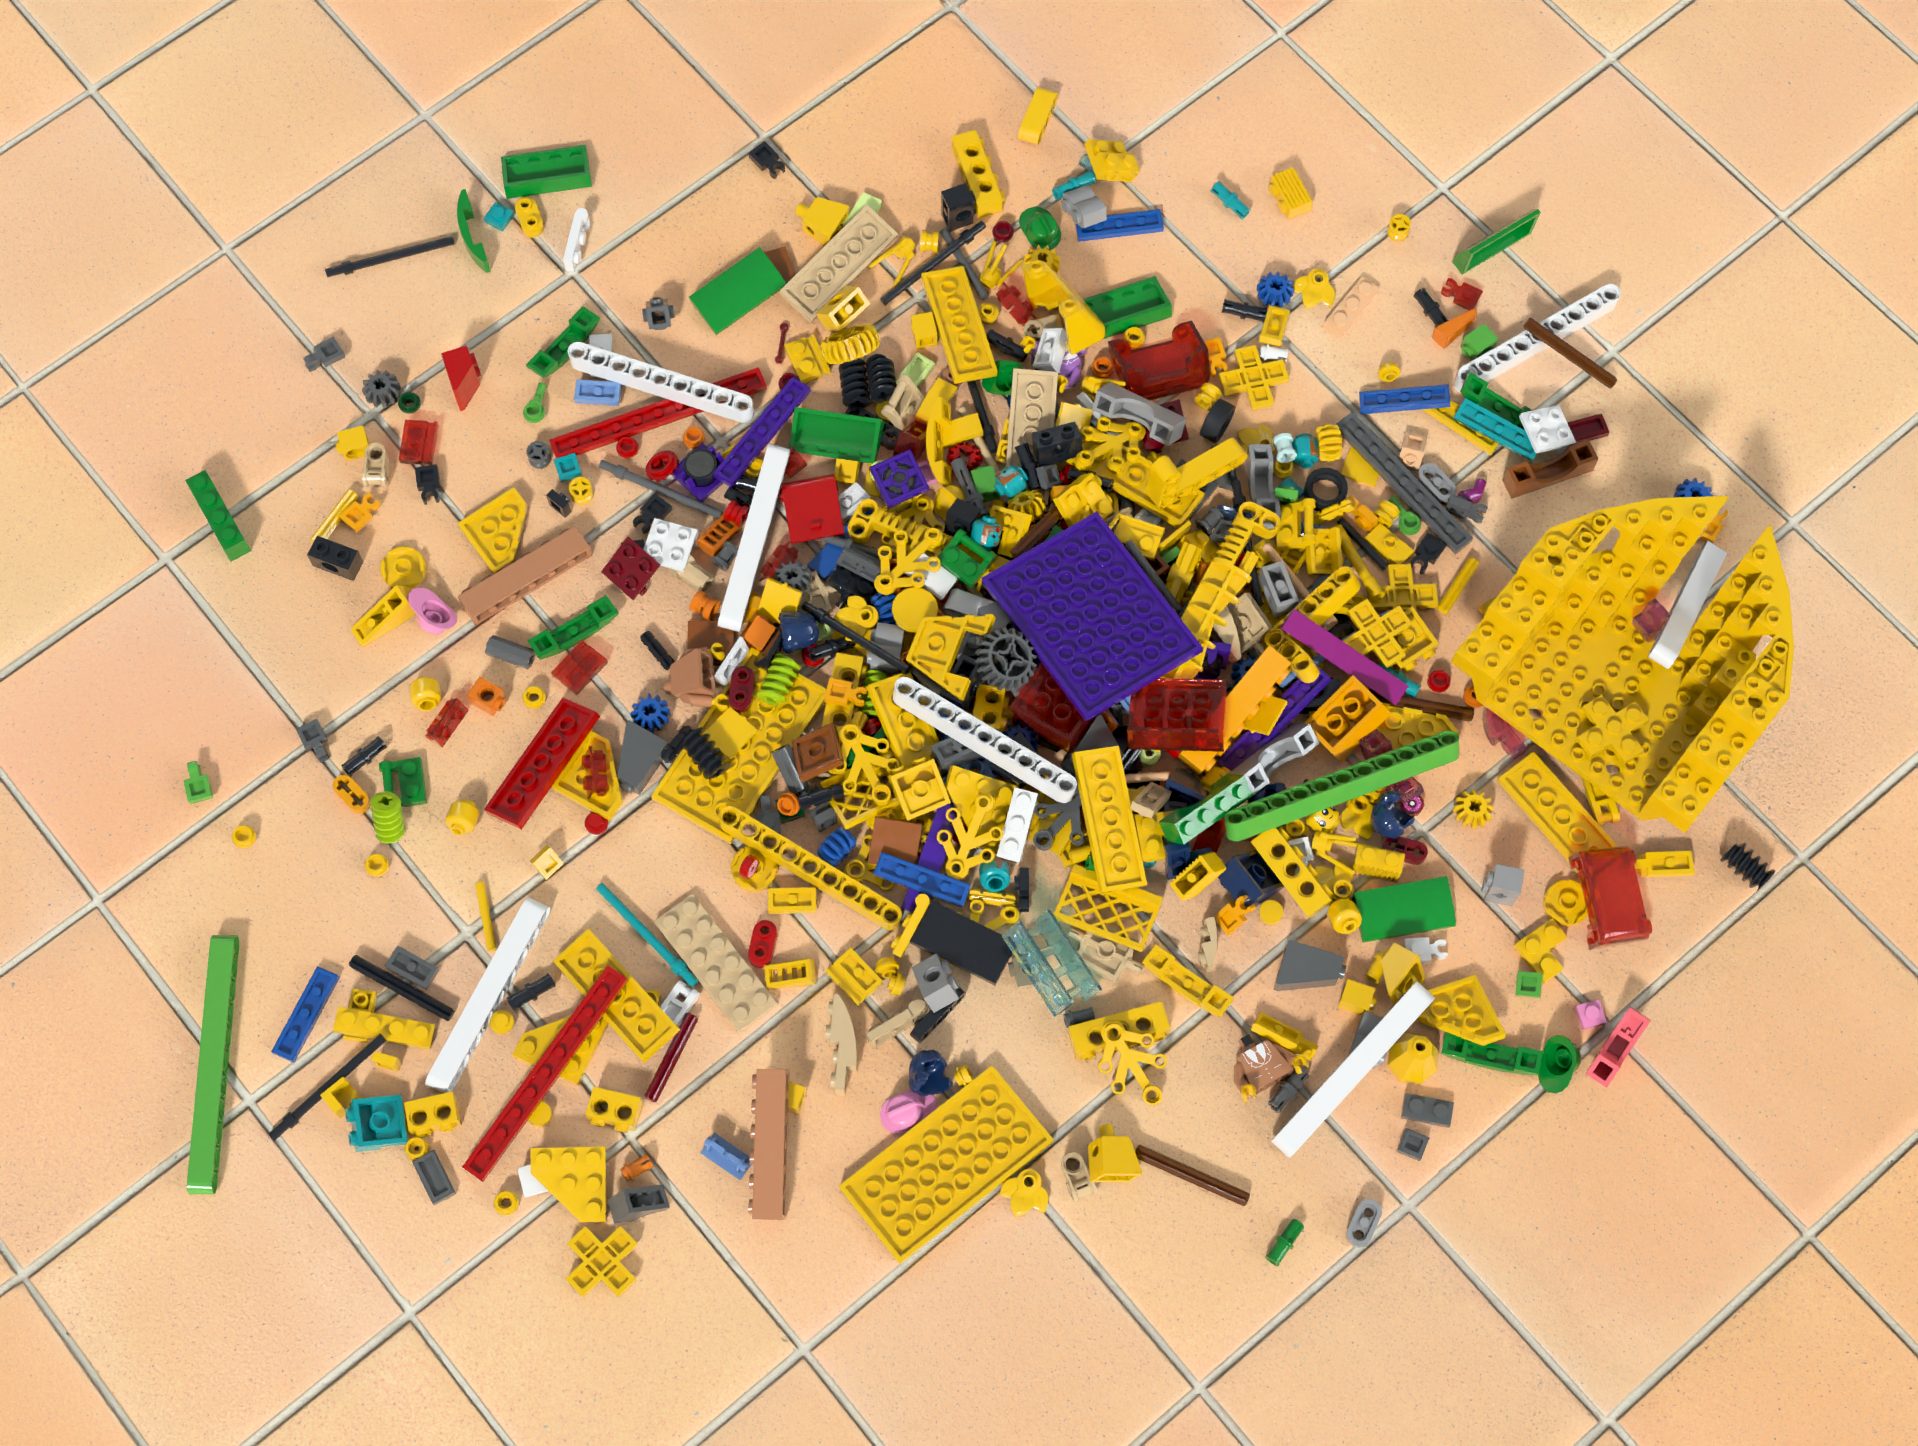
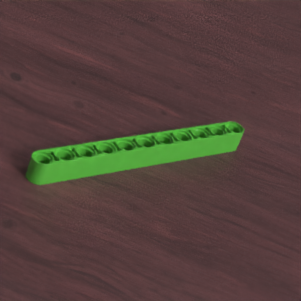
(1342, 785)
(213, 1065)

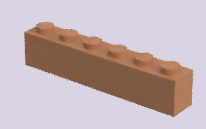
(524, 575)
(770, 1144)

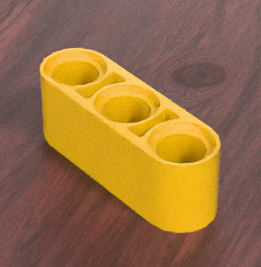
(1037, 115)

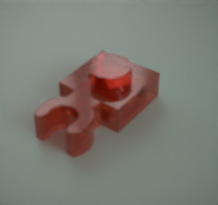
(1464, 295)
(795, 463)

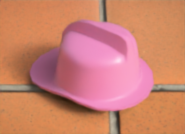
(432, 612)
(905, 1111)

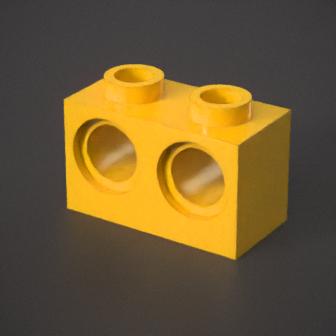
(986, 711)
(616, 1103)
(432, 1108)

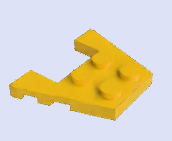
(938, 644)

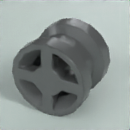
(538, 449)

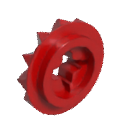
(974, 453)
(654, 465)

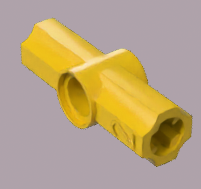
(1183, 570)

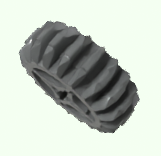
(1012, 643)

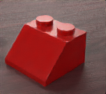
(462, 373)

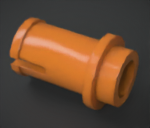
(634, 1168)

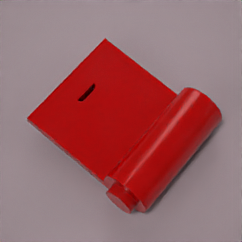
(812, 508)

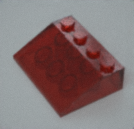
(1049, 710)
(1178, 715)

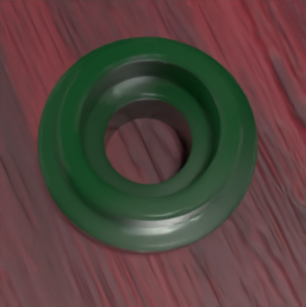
(406, 398)

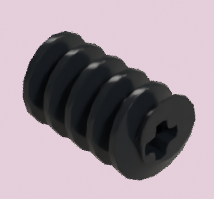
(880, 377)
(854, 383)
(703, 755)
(1748, 866)

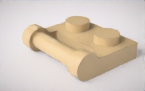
(908, 405)

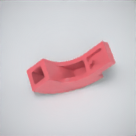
(1617, 1046)

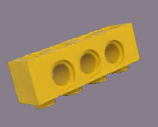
(970, 144)
(845, 667)
(1310, 904)
(1151, 1014)

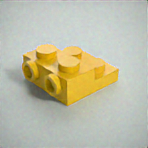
(1111, 160)
(1078, 494)
(1415, 642)
(918, 787)

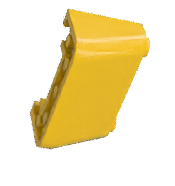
(1050, 290)

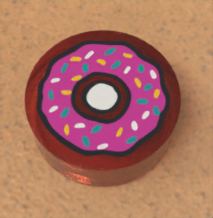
(1412, 807)

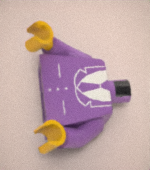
(1070, 368)

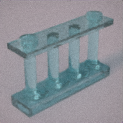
(1040, 971)

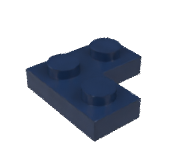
(1179, 857)

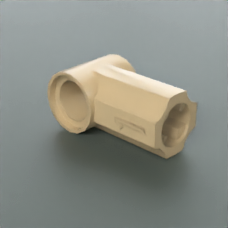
(694, 575)

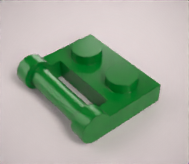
(963, 565)
(410, 778)

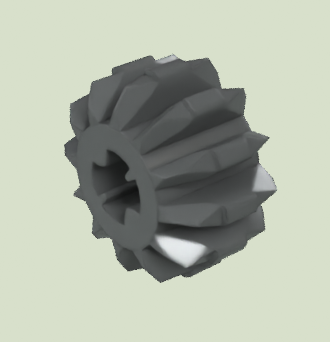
(381, 388)
(794, 575)

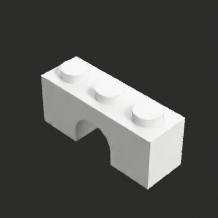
(1017, 825)

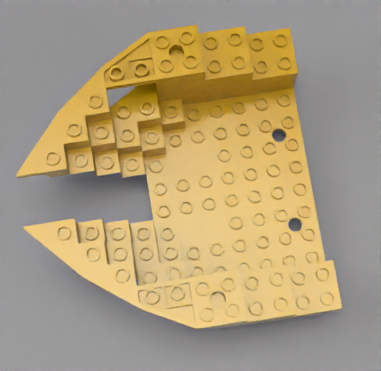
(1568, 637)

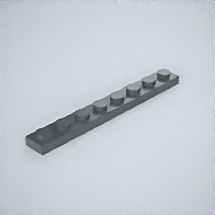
(1404, 483)

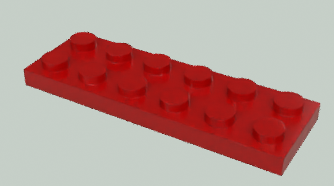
(541, 763)

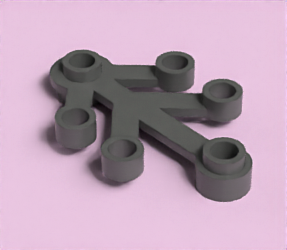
(1067, 810)

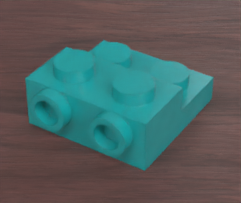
(376, 1123)

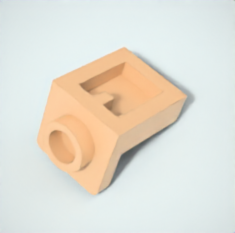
(1412, 450)

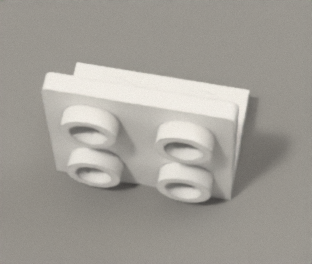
(1547, 429)
(671, 544)

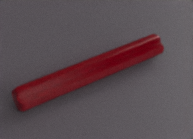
(671, 1058)

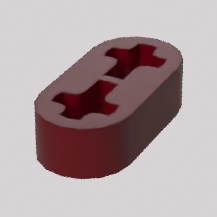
(1408, 845)

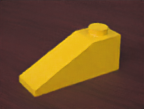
(384, 616)

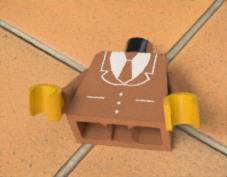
(694, 677)
(1263, 1066)

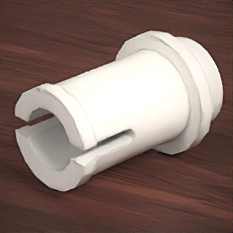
(1273, 353)

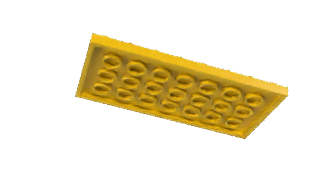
(753, 767)
(945, 1164)

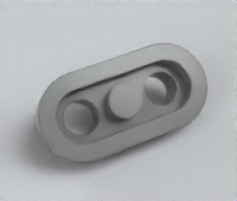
(1437, 483)
(1364, 1224)

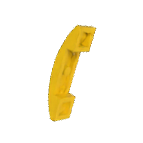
(939, 417)
(1186, 983)

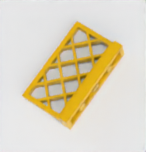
(862, 813)
(1133, 897)

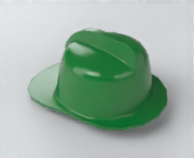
(1040, 227)
(1002, 382)
(1558, 1064)

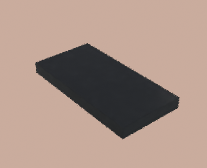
(962, 943)

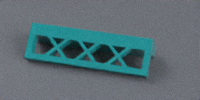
(1495, 428)

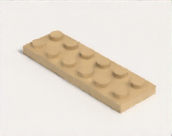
(838, 263)
(1030, 411)
(715, 963)

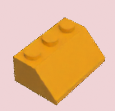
(1347, 718)

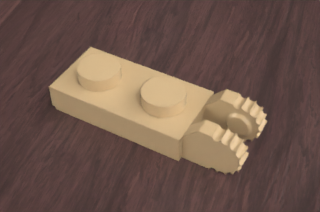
(896, 1024)

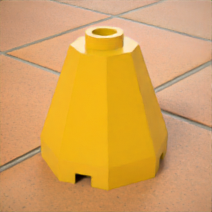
(1413, 1058)

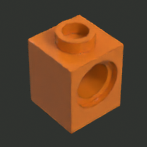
(758, 632)
(480, 690)

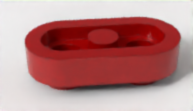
(763, 943)

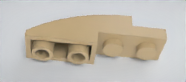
(842, 1036)

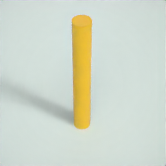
(485, 916)

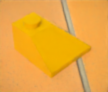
(1401, 971)

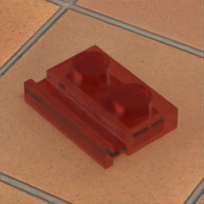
(418, 442)
(579, 667)

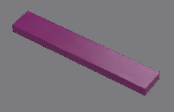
(1344, 656)

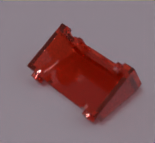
(1163, 367)
(1611, 896)

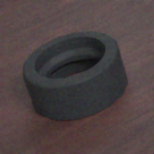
(1217, 420)
(1330, 475)

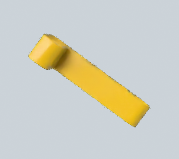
(1170, 484)
(1317, 607)

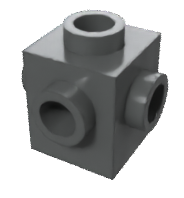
(661, 320)

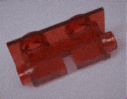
(1010, 297)
(782, 554)
(451, 716)
(593, 764)

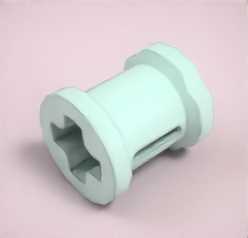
(1284, 447)

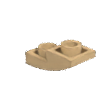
(1208, 949)

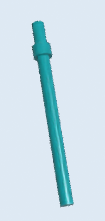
(677, 966)

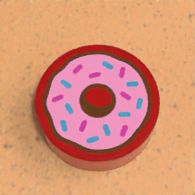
(748, 866)

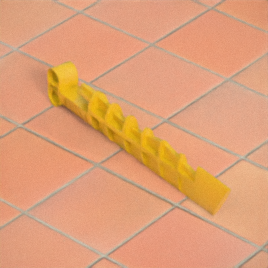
(888, 524)
(1223, 582)

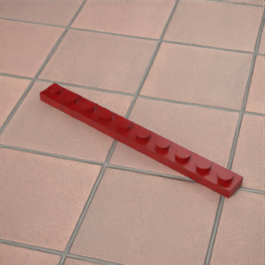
(646, 418)
(545, 1073)

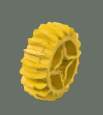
(850, 344)

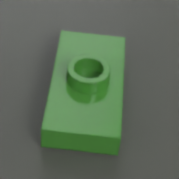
(1287, 494)

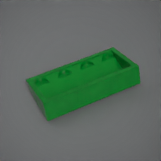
(546, 171)
(1496, 242)
(737, 291)
(1131, 306)
(836, 435)
(1405, 909)

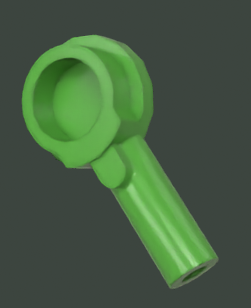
(534, 411)
(1409, 522)

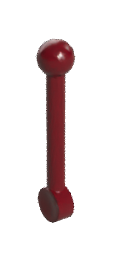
(783, 328)

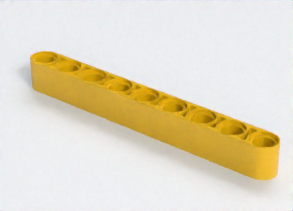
(803, 858)

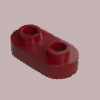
(741, 687)

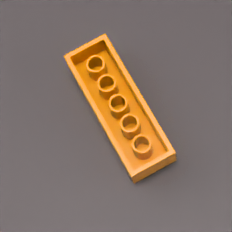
(1243, 704)

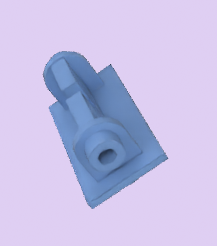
(726, 1156)

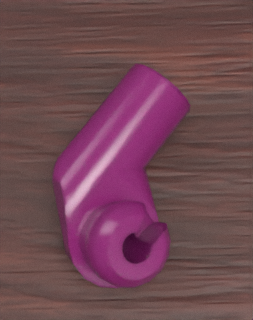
(1475, 494)

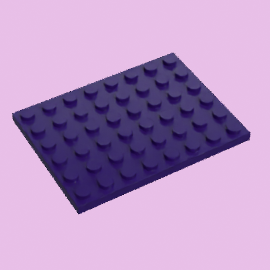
(1092, 615)

